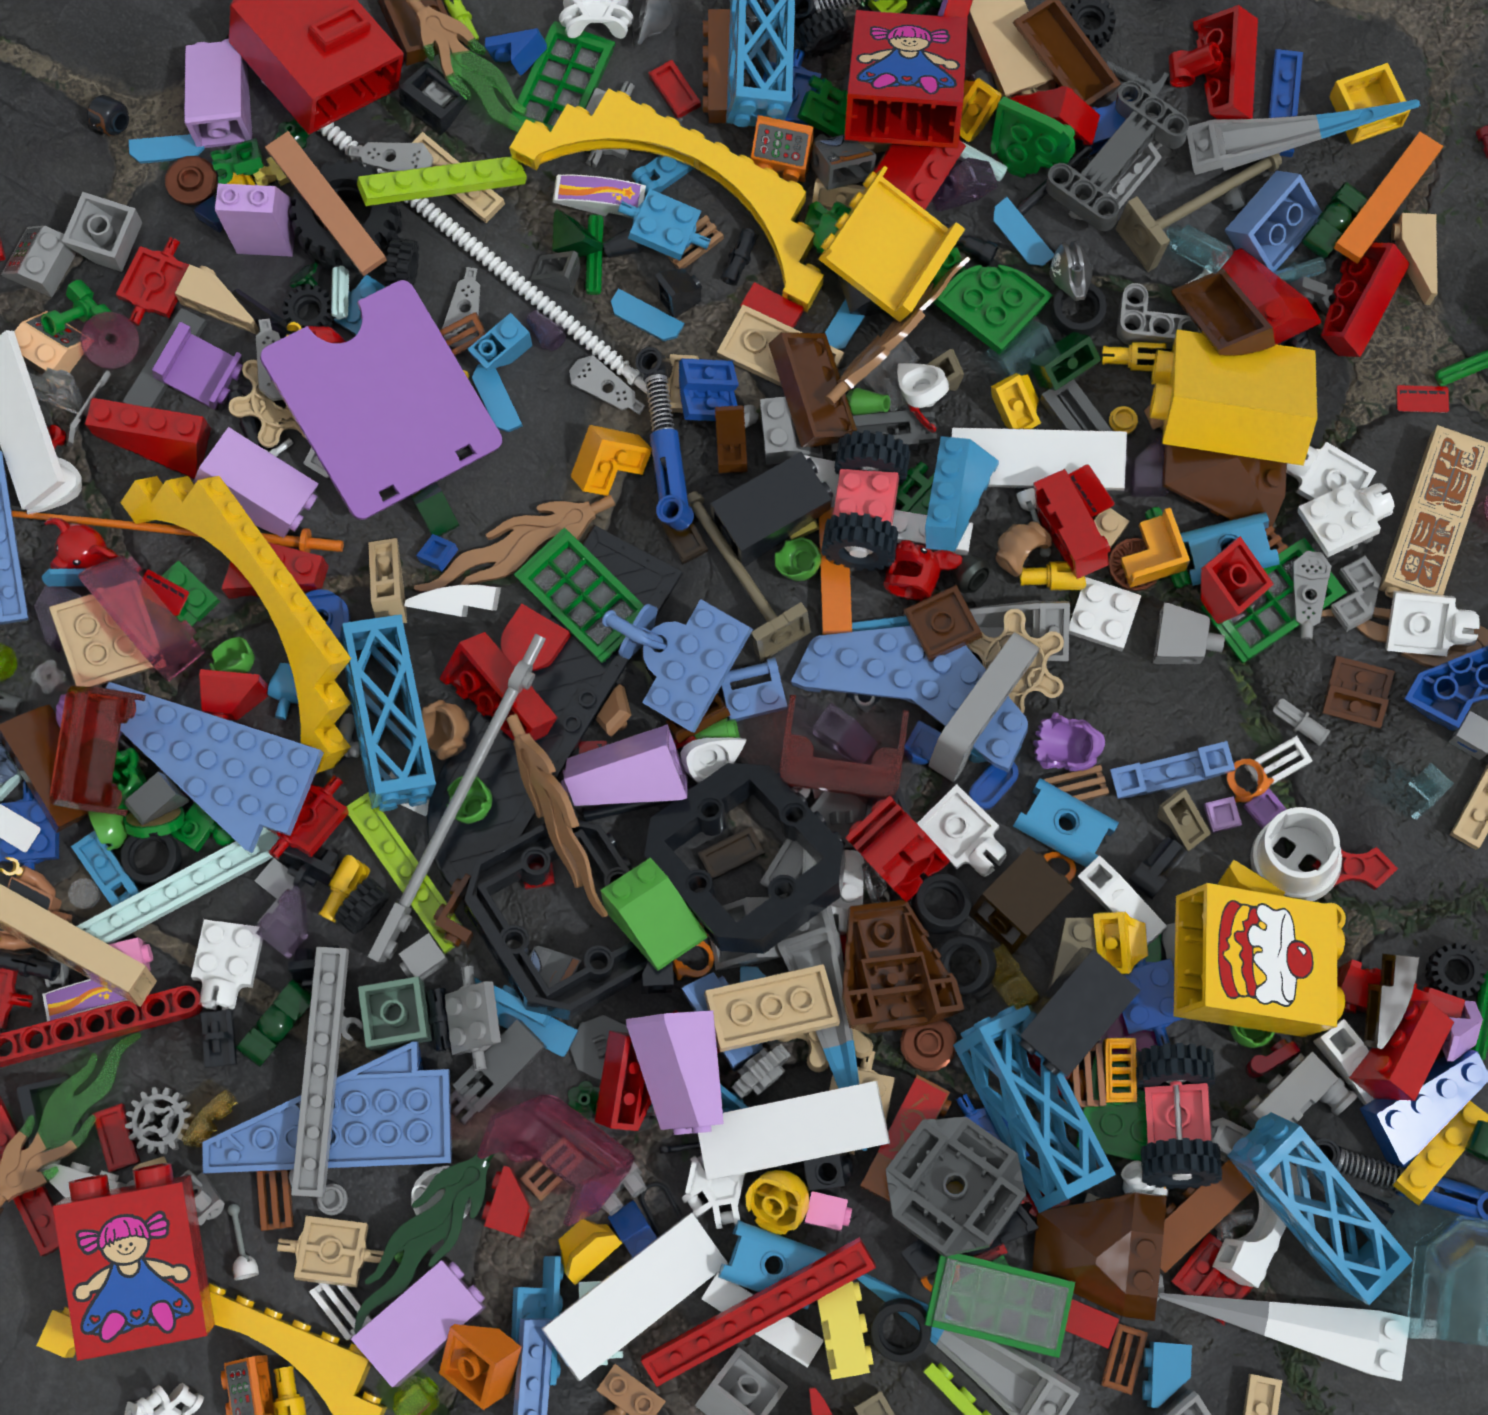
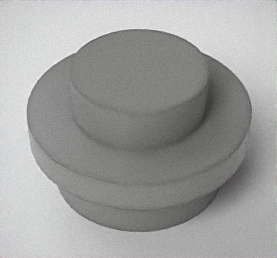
(334, 1201)

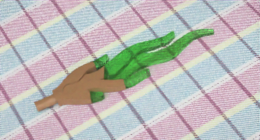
(458, 61)
(54, 1137)

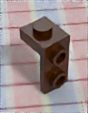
(731, 439)
(454, 932)

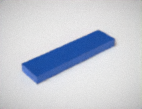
(1285, 86)

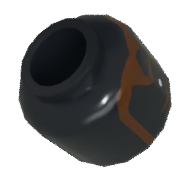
(107, 115)

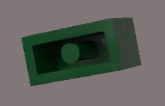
(1064, 361)

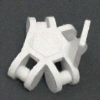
(596, 12)
(717, 1191)
(167, 1404)

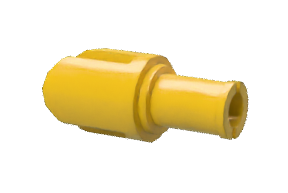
(1130, 355)
(1055, 576)
(345, 880)
(288, 1400)

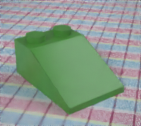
(652, 914)

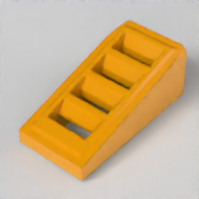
(1108, 1058)

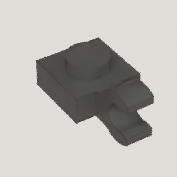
(1314, 292)

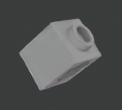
(422, 958)

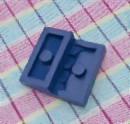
(705, 387)

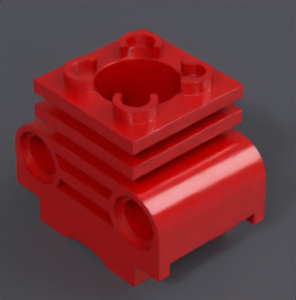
(896, 847)

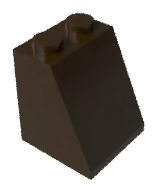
(1020, 900)

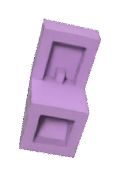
(1463, 1032)

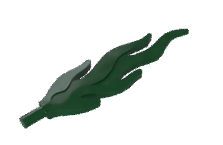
(428, 1228)

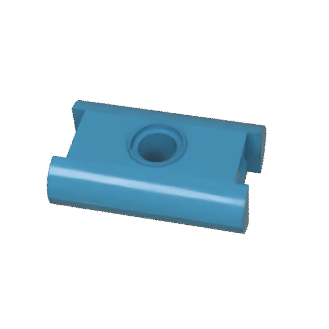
(1207, 542)
(1044, 826)
(753, 1249)

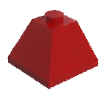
(1232, 581)
(230, 693)

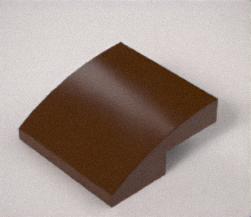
(1358, 691)

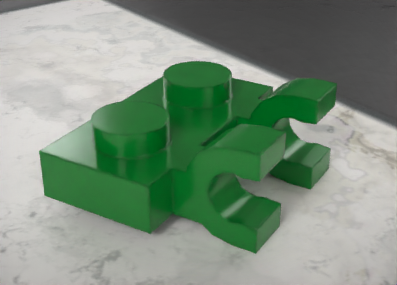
(240, 159)

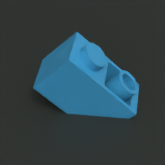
(502, 344)
(1167, 1371)

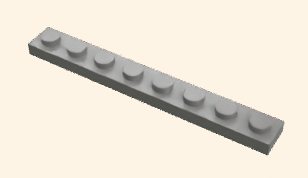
(320, 1072)

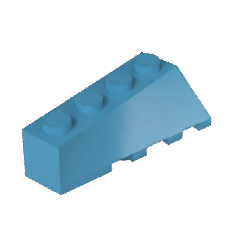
(958, 483)

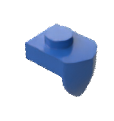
(921, 743)

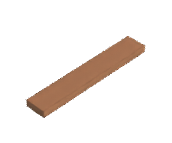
(325, 203)

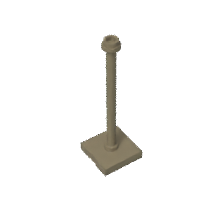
(1146, 235)
(778, 631)

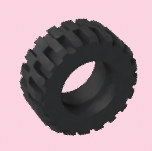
(317, 242)

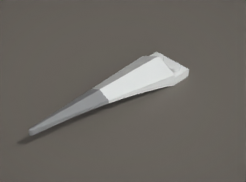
(1349, 1336)

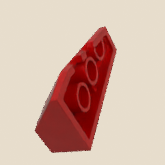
(1273, 297)

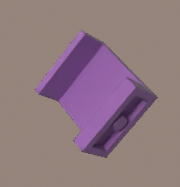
(197, 367)

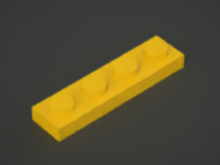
(1439, 1154)

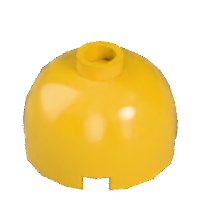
(778, 1201)

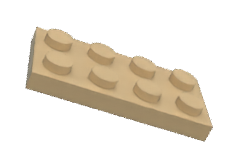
(748, 343)
(772, 1008)

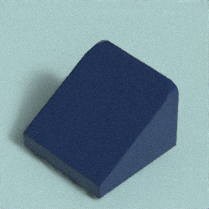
(206, 213)

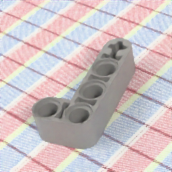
(1147, 320)

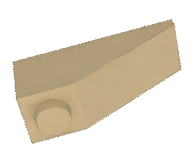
(1417, 241)
(205, 293)
(386, 579)

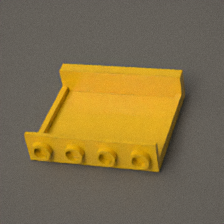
(888, 246)

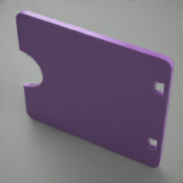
(383, 403)

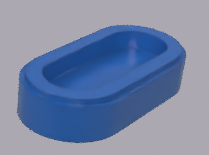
(992, 786)

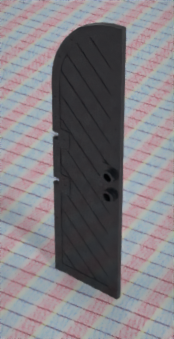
(575, 692)

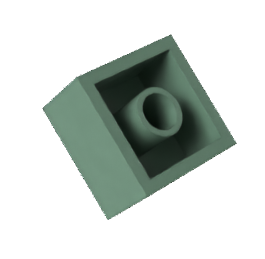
(394, 1013)

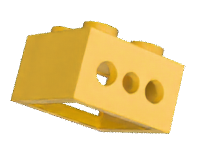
(1367, 90)

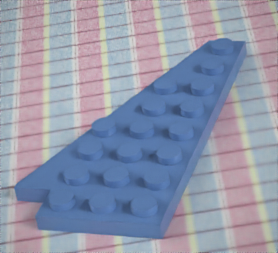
(227, 768)
(380, 1118)

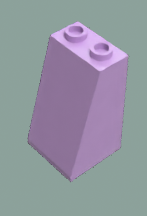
(216, 95)
(256, 219)
(261, 483)
(628, 771)
(680, 1069)
(419, 1323)

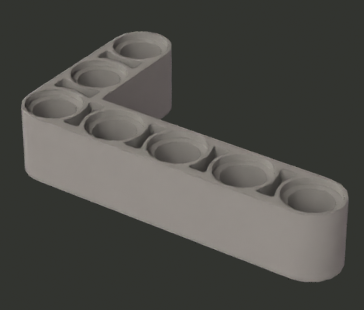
(980, 706)

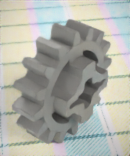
(761, 1071)
(148, 1126)

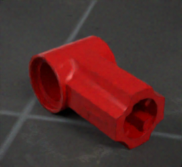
(1188, 64)

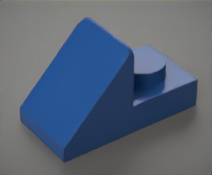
(520, 47)
(632, 1228)

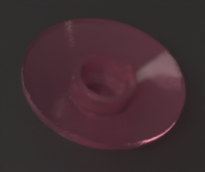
(100, 350)

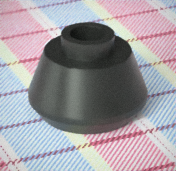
(971, 574)

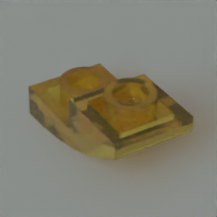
(1011, 982)
(202, 1125)

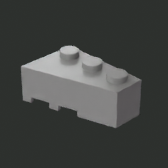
(1294, 1092)

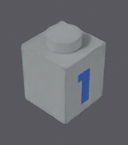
(1472, 736)

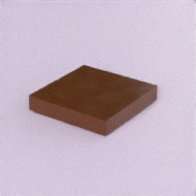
(942, 623)

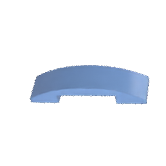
(1172, 771)

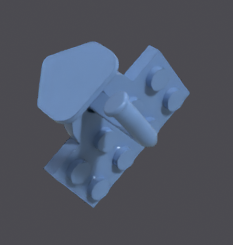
(691, 661)

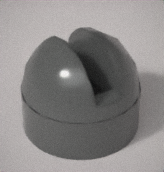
(1234, 200)

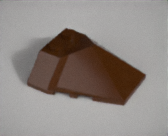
(1226, 482)
(893, 971)
(1107, 1250)

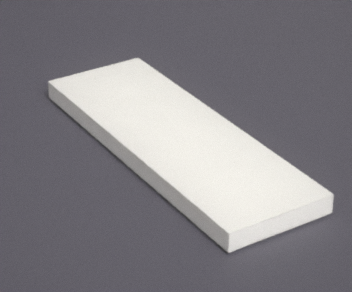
(24, 431)
(1035, 454)
(795, 1131)
(634, 1296)

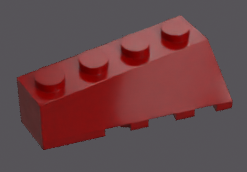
(1232, 84)
(1363, 298)
(153, 433)
(483, 674)
(1355, 983)

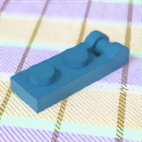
(665, 168)
(104, 868)

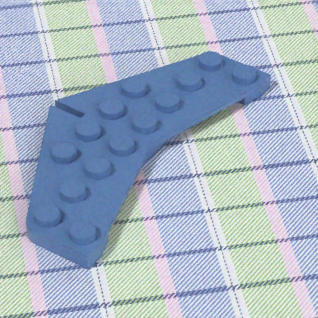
(895, 666)

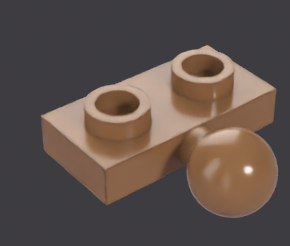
(628, 1394)

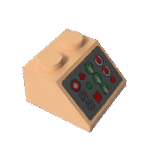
(44, 351)

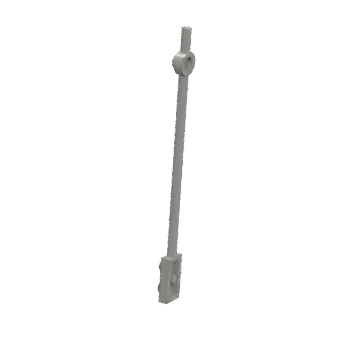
(399, 917)

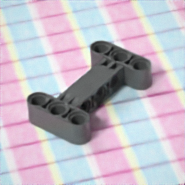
(1117, 155)

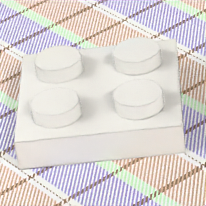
(1104, 614)

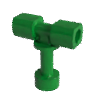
(83, 308)

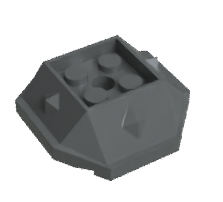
(946, 1153)

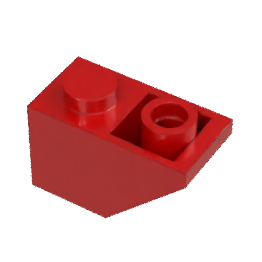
(510, 1205)

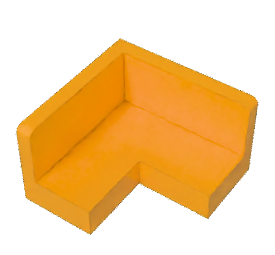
(604, 454)
(1164, 551)

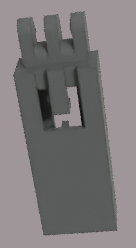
(1073, 409)
(912, 436)
(503, 1063)

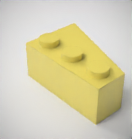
(843, 1332)

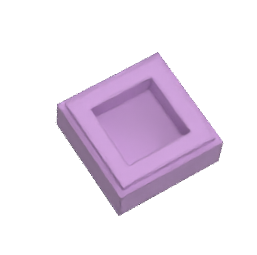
(1222, 814)

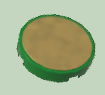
(163, 825)

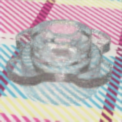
(45, 669)

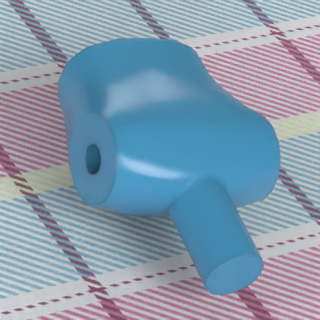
(283, 689)

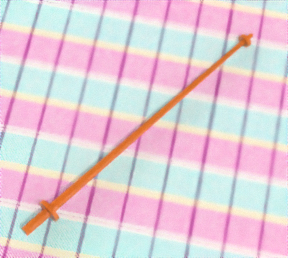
(303, 542)

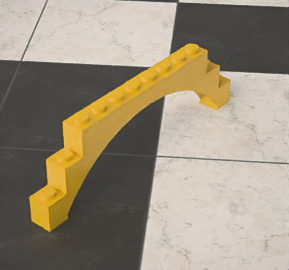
(632, 126)
(310, 644)
(329, 1366)

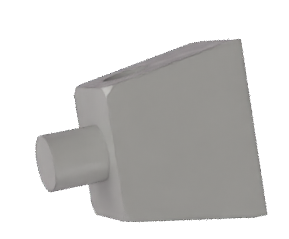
(1184, 636)

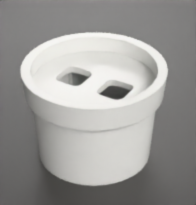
(1313, 836)

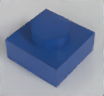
(437, 552)

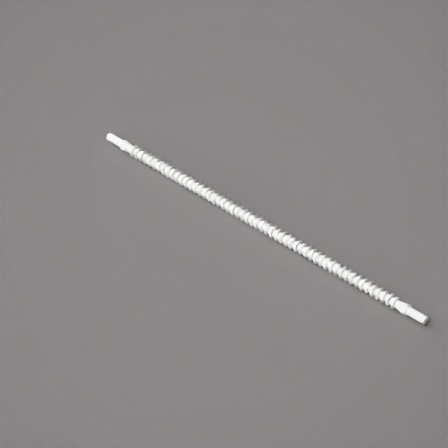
(500, 268)

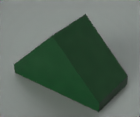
(572, 236)
(435, 510)

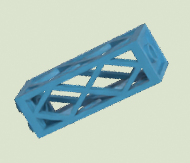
(769, 98)
(391, 635)
(1021, 1125)
(1357, 1272)

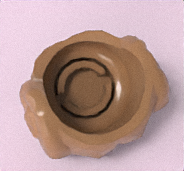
(1018, 543)
(445, 728)

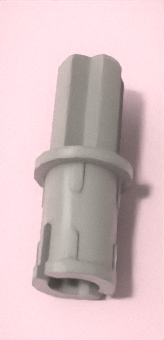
(1300, 721)

